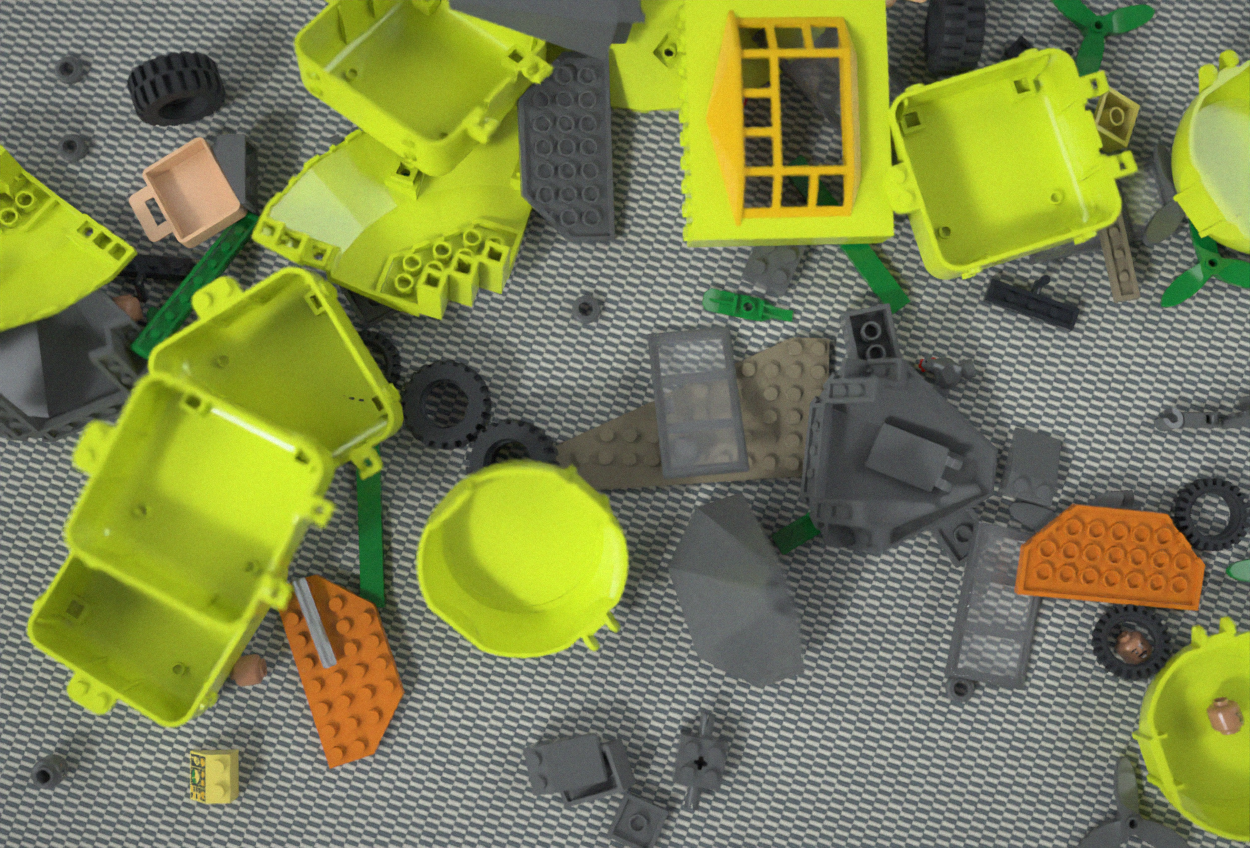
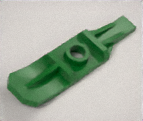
(732, 305)

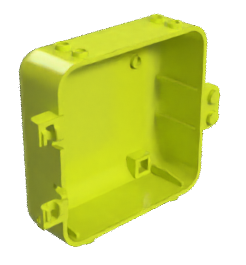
(418, 74)
(1002, 163)
(290, 359)
(198, 500)
(133, 645)

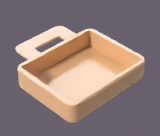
(190, 194)

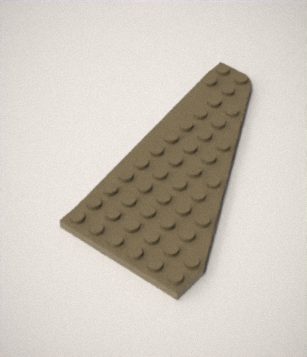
(774, 404)

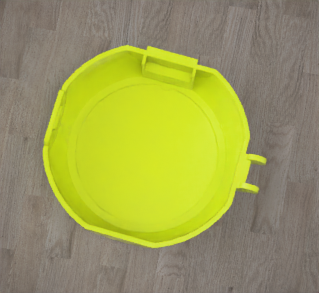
(1214, 154)
(523, 559)
(1185, 757)

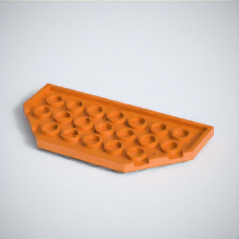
(1111, 559)
(363, 689)

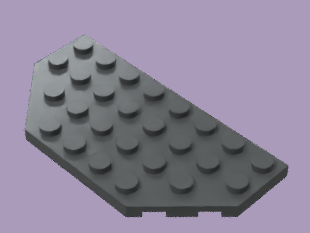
(569, 148)

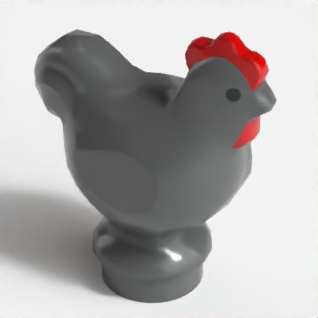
(947, 372)

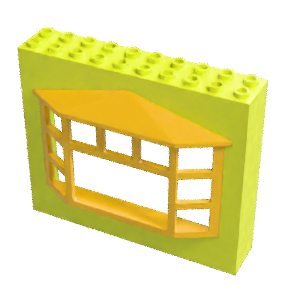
(716, 131)

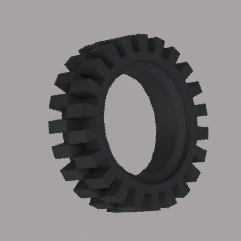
(390, 354)
(1236, 506)
(1144, 618)

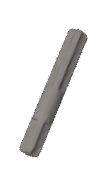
(314, 623)

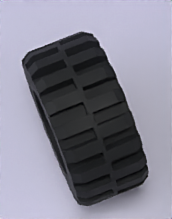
(954, 36)
(176, 89)
(415, 400)
(505, 432)

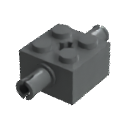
(710, 772)

